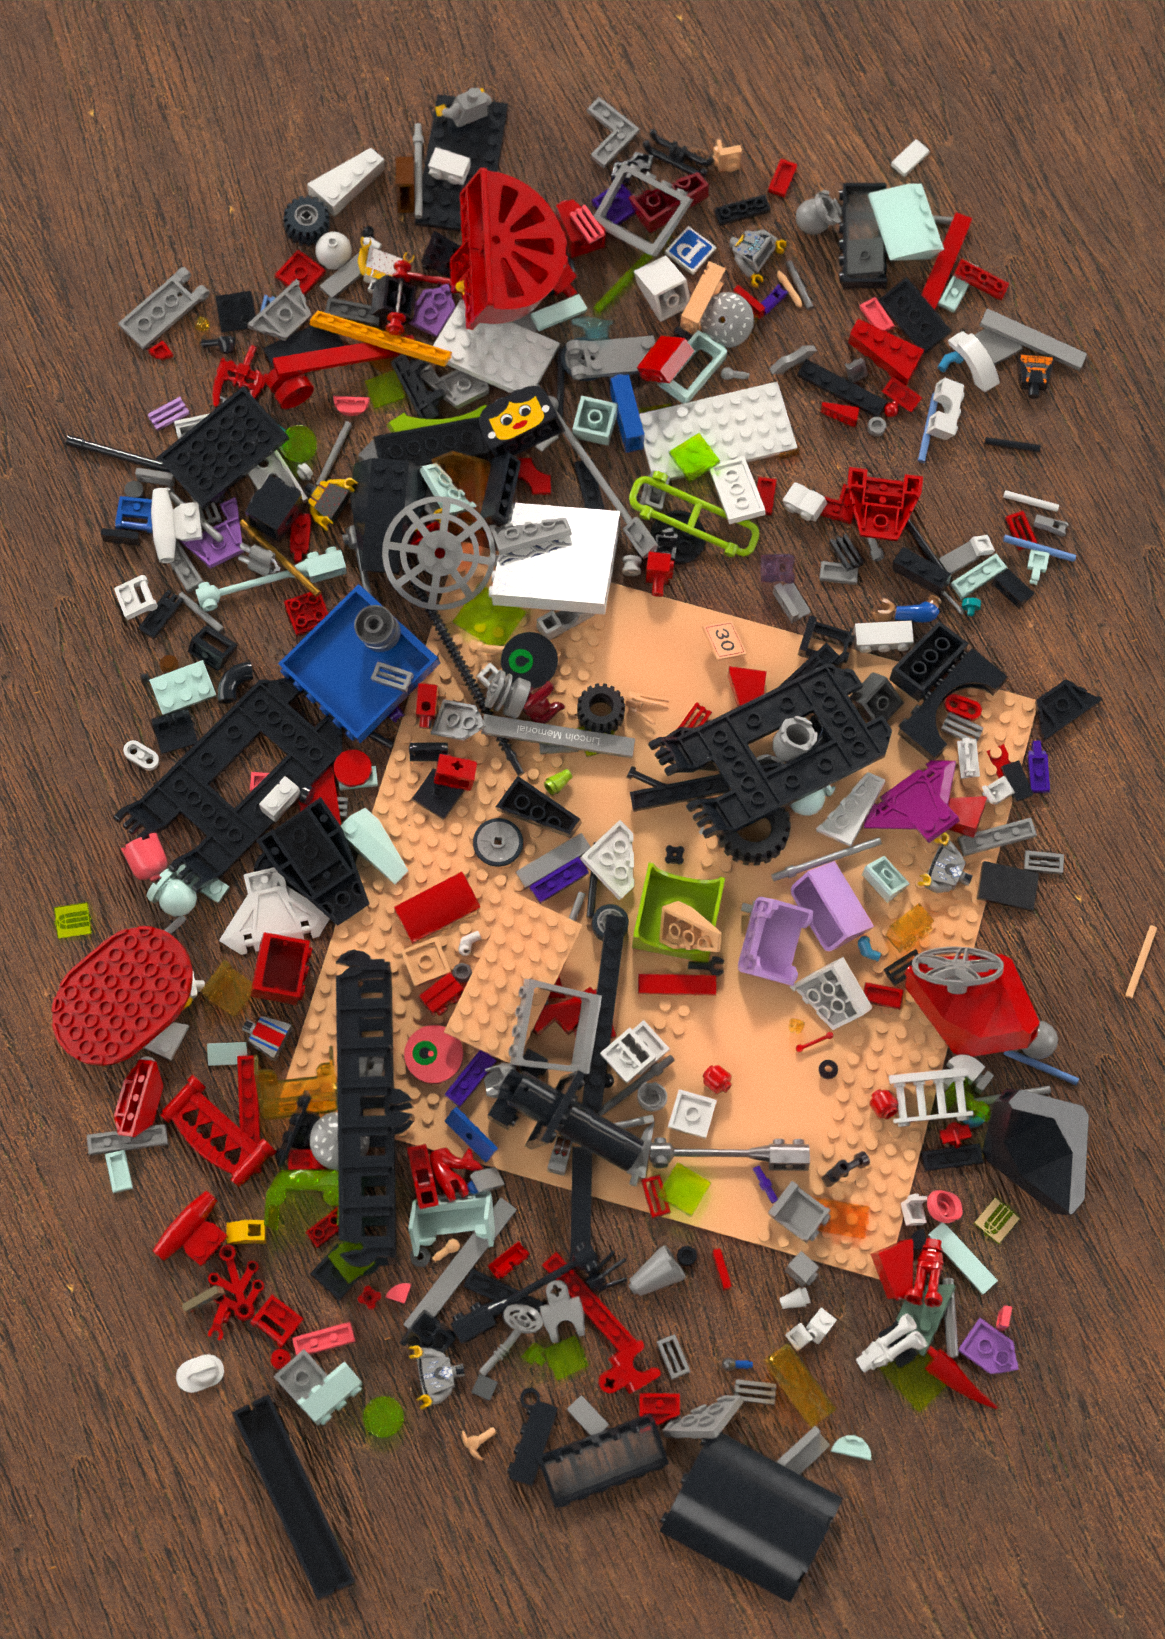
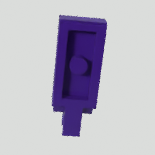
(1038, 769)

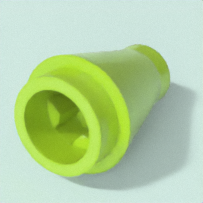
(556, 782)

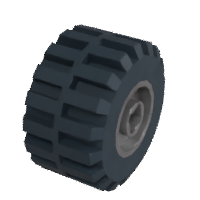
(306, 220)

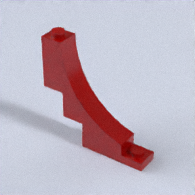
(565, 1014)

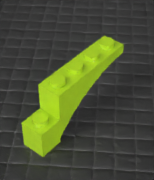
(406, 422)

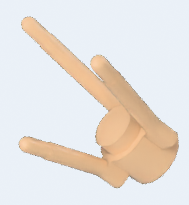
(636, 700)

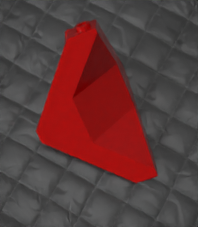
(983, 1019)

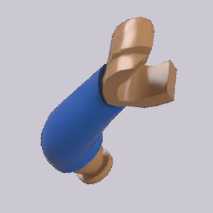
(919, 613)

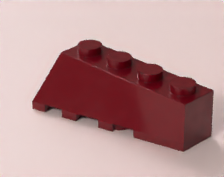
(657, 207)

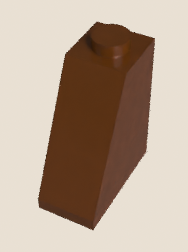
(405, 184)

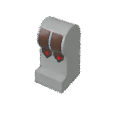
(560, 1156)

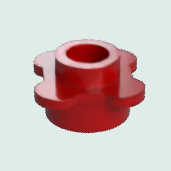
(363, 1298)

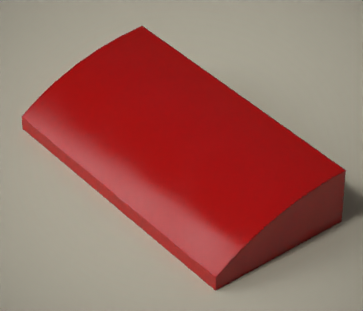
(437, 907)

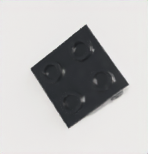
(438, 254)
(235, 310)
(174, 731)

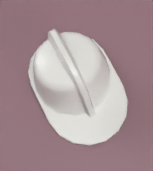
(200, 1373)

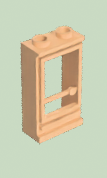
(706, 288)

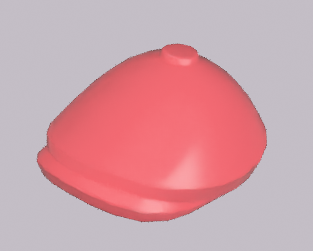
(944, 1206)

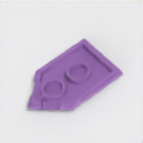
(433, 310)
(989, 1349)

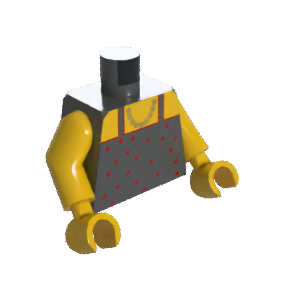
(329, 499)

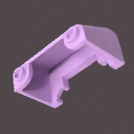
(773, 940)

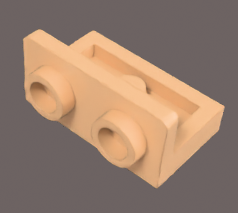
(727, 158)

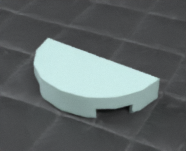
(852, 1446)

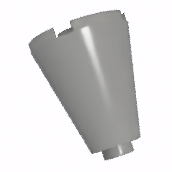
(657, 1273)

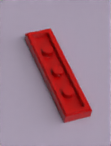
(677, 984)

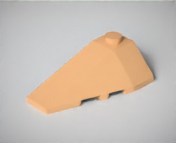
(687, 929)

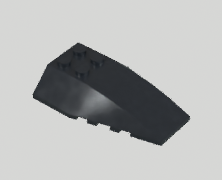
(381, 493)
(317, 861)

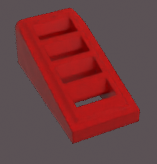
(842, 413)

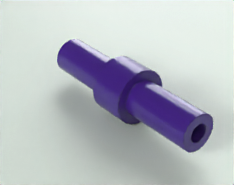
(765, 1184)

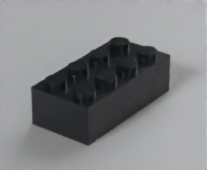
(928, 661)

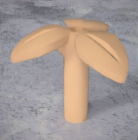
(474, 1441)

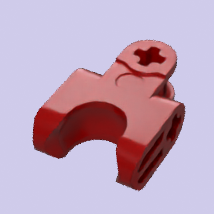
(624, 1372)

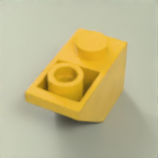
(246, 1232)

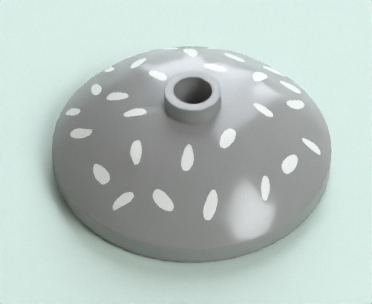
(737, 323)
(325, 1141)

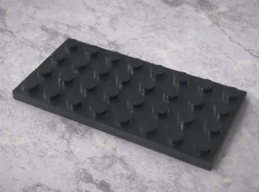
(476, 140)

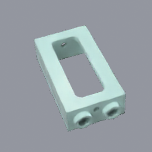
(697, 342)

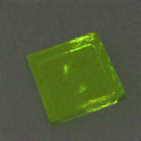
(694, 457)
(684, 1189)

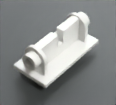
(968, 758)

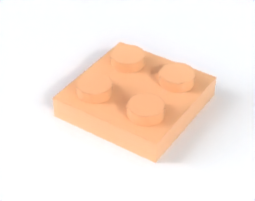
(425, 961)

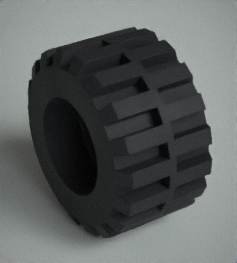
(605, 695)

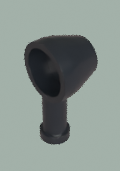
(225, 343)

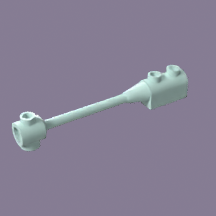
(316, 567)

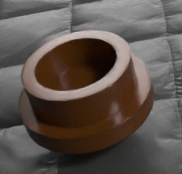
(168, 663)

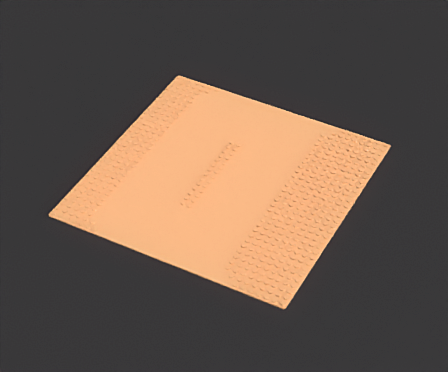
(775, 1091)

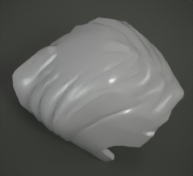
(495, 1078)

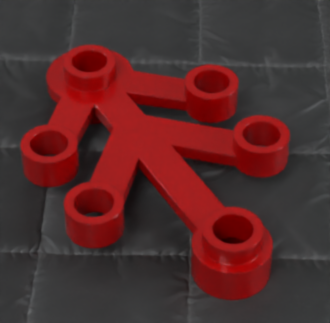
(237, 1286)

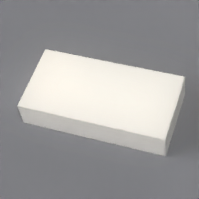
(910, 157)

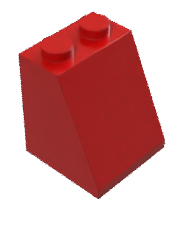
(576, 242)

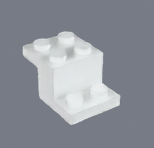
(634, 1051)

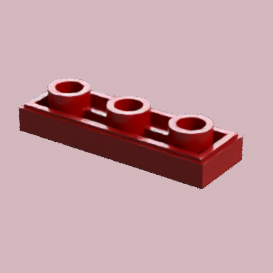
(990, 284)
(324, 1229)

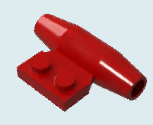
(192, 1232)

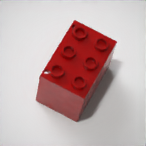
(281, 968)

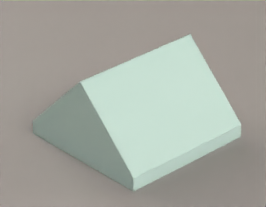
(885, 878)

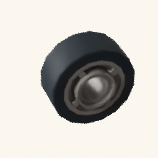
(599, 918)

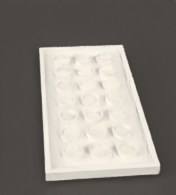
(733, 424)

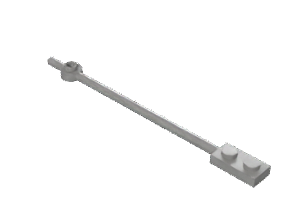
(635, 528)

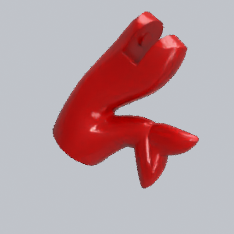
(442, 1161)

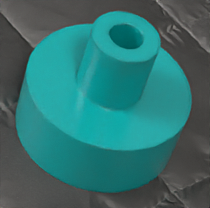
(971, 605)

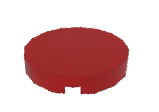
(352, 768)

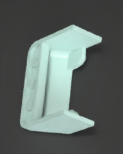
(462, 1215)

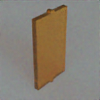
(845, 1219)

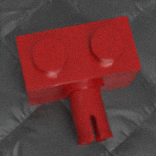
(659, 571)

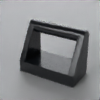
(208, 653)

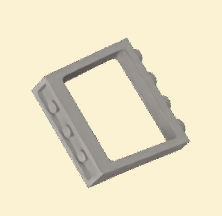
(625, 235)
(585, 1032)

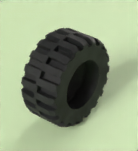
(763, 850)

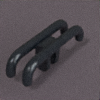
(676, 155)

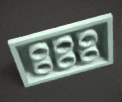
(906, 222)

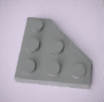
(704, 1420)

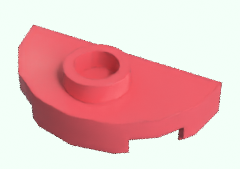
(351, 405)

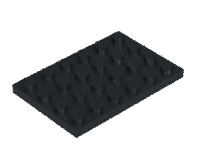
(223, 447)

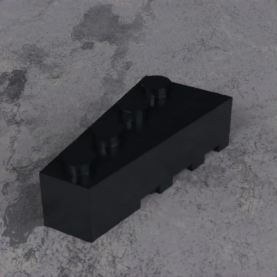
(535, 807)

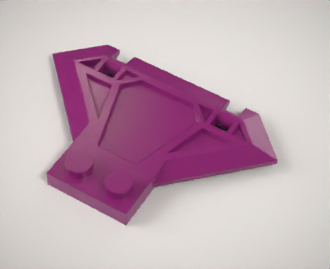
(918, 803)

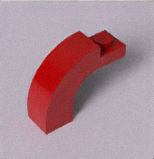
(422, 1176)

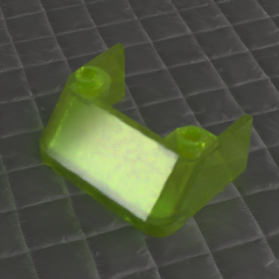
(299, 1181)

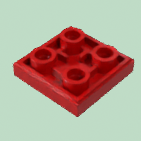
(305, 612)

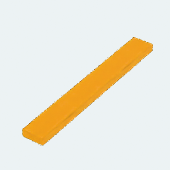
(381, 338)

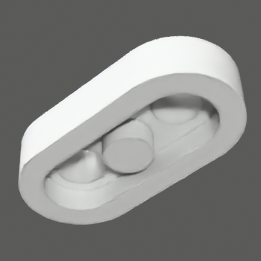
(142, 755)

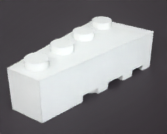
(346, 181)

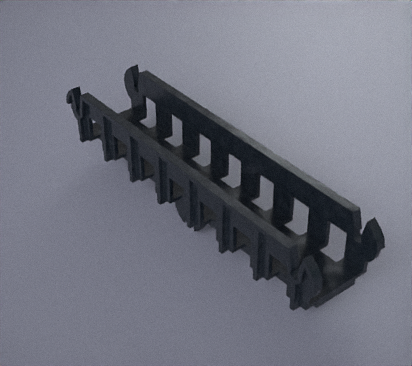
(367, 1092)

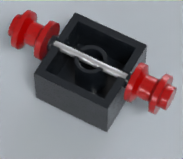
(395, 298)

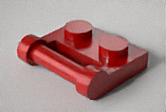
(281, 1315)

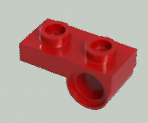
(303, 1160)

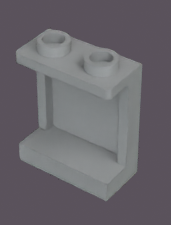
(799, 1213)

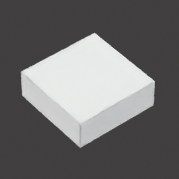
(982, 545)
(798, 1336)

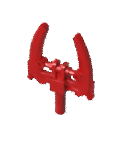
(242, 373)

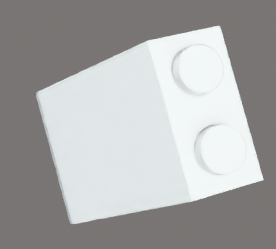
(663, 287)

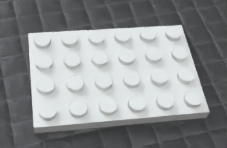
(497, 352)

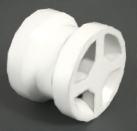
(631, 565)

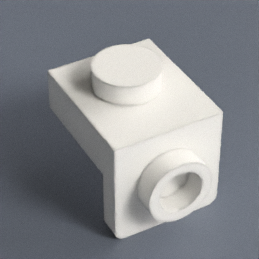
(998, 791)
(913, 1210)
(820, 1325)

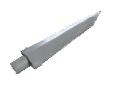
(639, 1168)

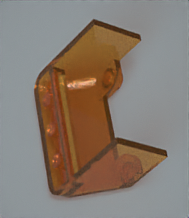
(461, 471)

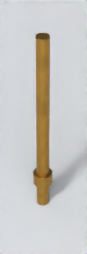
(256, 535)

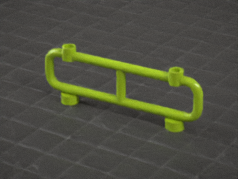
(646, 512)

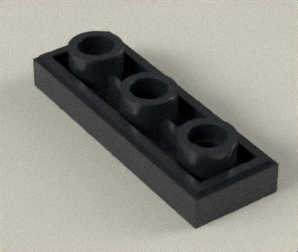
(732, 212)

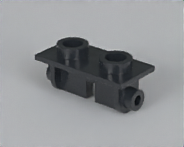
(427, 751)

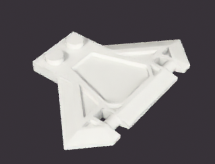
(271, 909)

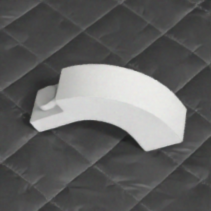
(977, 358)

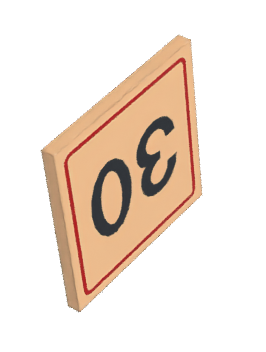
(724, 640)

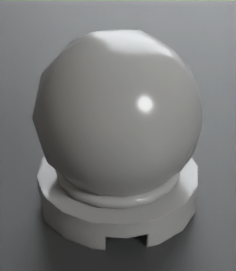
(817, 214)
(794, 738)
(1044, 1044)

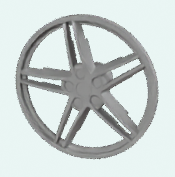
(958, 971)

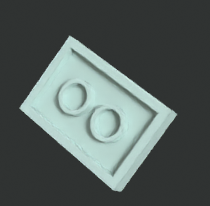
(182, 688)

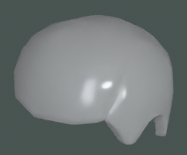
(652, 1096)

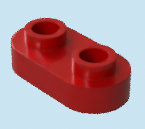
(963, 705)

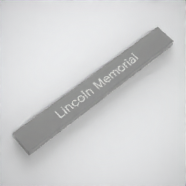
(558, 736)

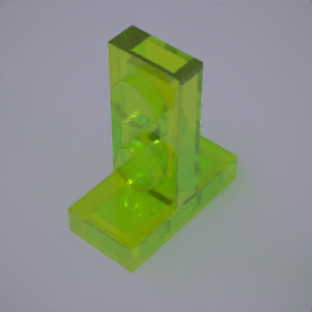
(980, 1108)

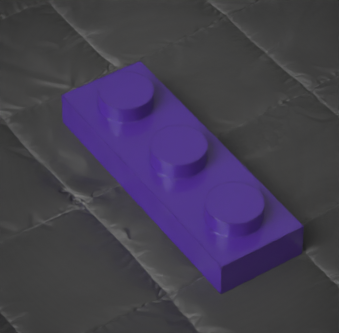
(559, 880)
(470, 1078)

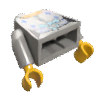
(753, 251)

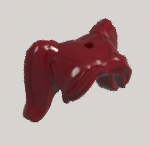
(539, 707)

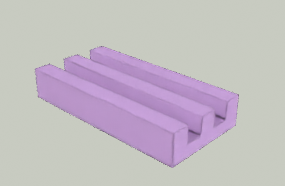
(166, 407)

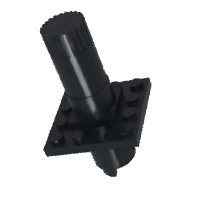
(560, 1113)

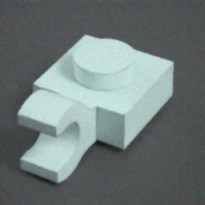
(1037, 563)

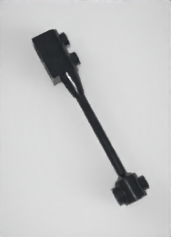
(482, 1316)

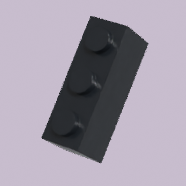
(921, 571)

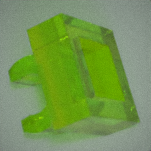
(533, 1354)

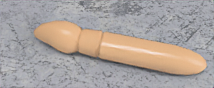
(783, 279)

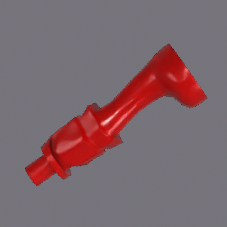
(929, 1262)

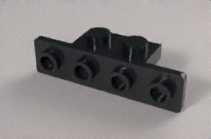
(299, 1130)

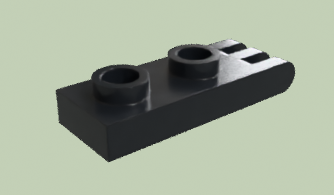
(158, 618)

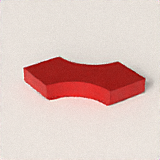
(538, 482)

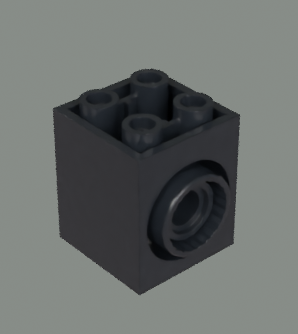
(274, 508)

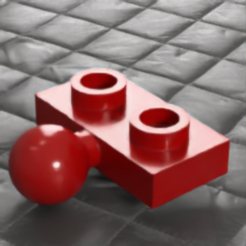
(901, 395)

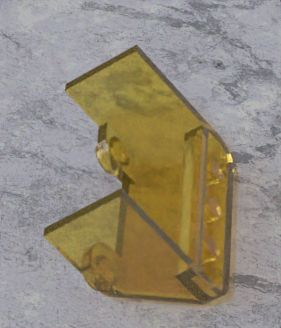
(280, 1097)

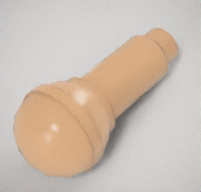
(451, 1247)

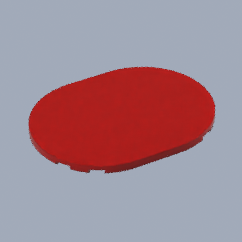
(122, 996)

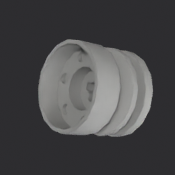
(510, 695)

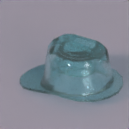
(593, 327)

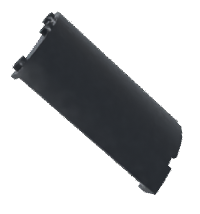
(751, 1515)

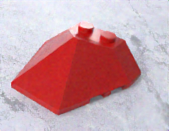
(882, 504)

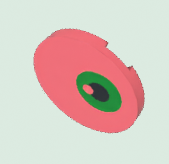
(433, 1055)

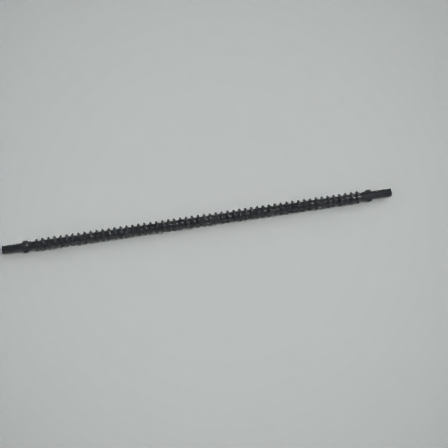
(473, 687)

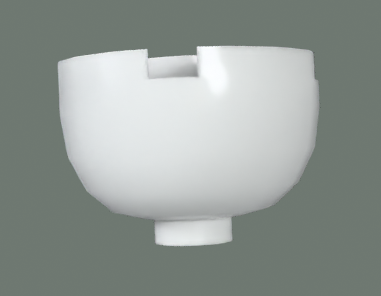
(333, 250)

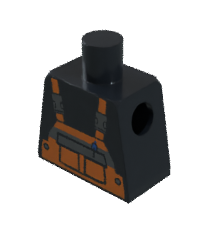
(1034, 373)

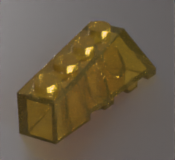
(799, 1385)

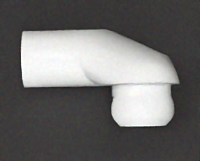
(466, 943)

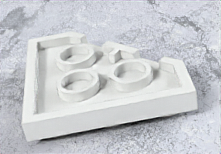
(613, 859)

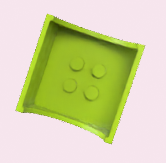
(666, 888)

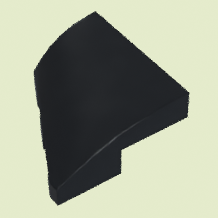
(667, 542)
(428, 1333)

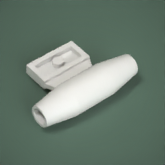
(173, 524)

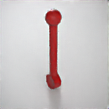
(799, 1048)

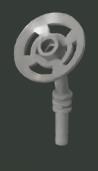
(519, 1326)

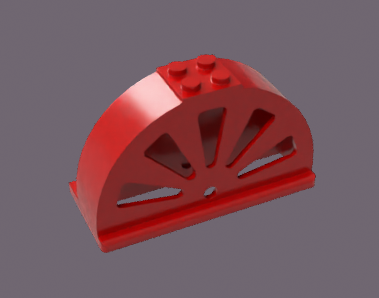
(507, 251)

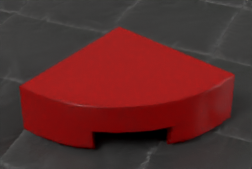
(160, 351)

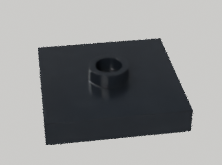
(436, 797)

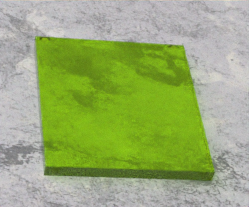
(487, 621)
(914, 1381)

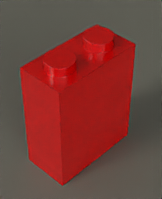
(665, 359)

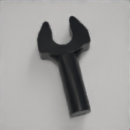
(708, 966)

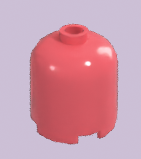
(146, 857)

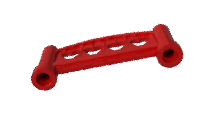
(251, 1154)

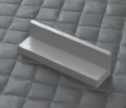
(804, 1451)

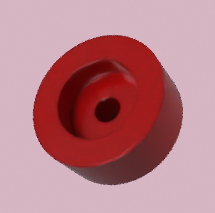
(280, 1353)

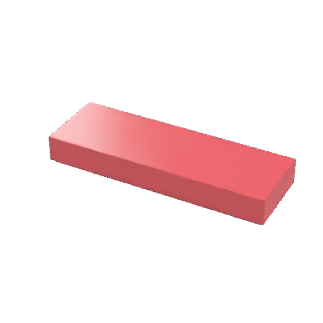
(324, 1339)

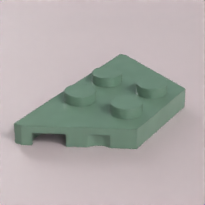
(927, 1318)

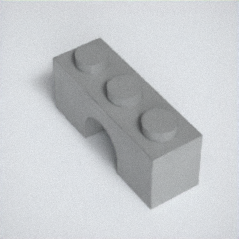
(554, 623)

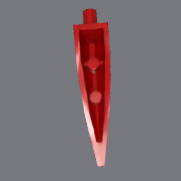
(949, 1373)

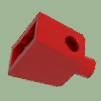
(427, 696)

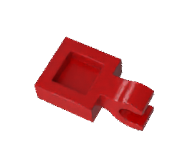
(221, 1317)

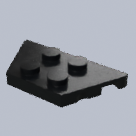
(1062, 706)

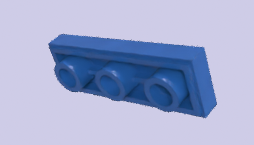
(471, 1134)

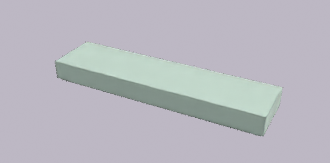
(963, 1258)

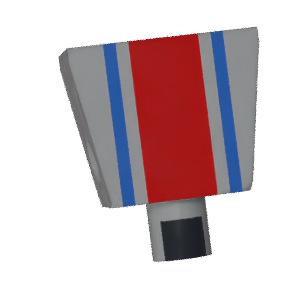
(268, 1035)

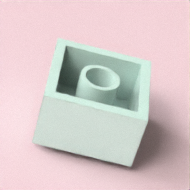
(595, 420)

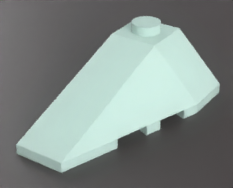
(372, 842)

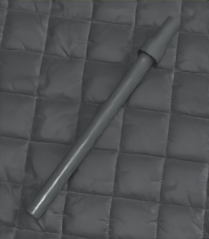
(655, 1070)

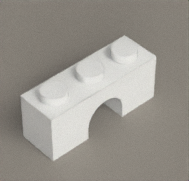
(950, 396)

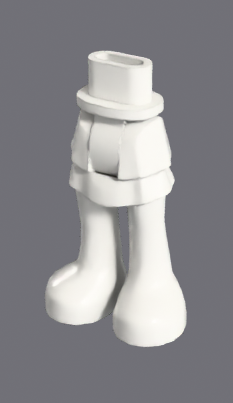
(880, 1351)

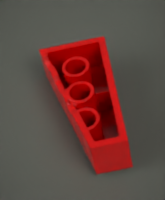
(886, 350)

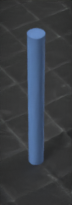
(926, 437)
(1030, 545)
(1043, 1067)

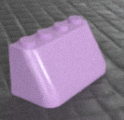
(835, 908)

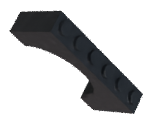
(971, 672)

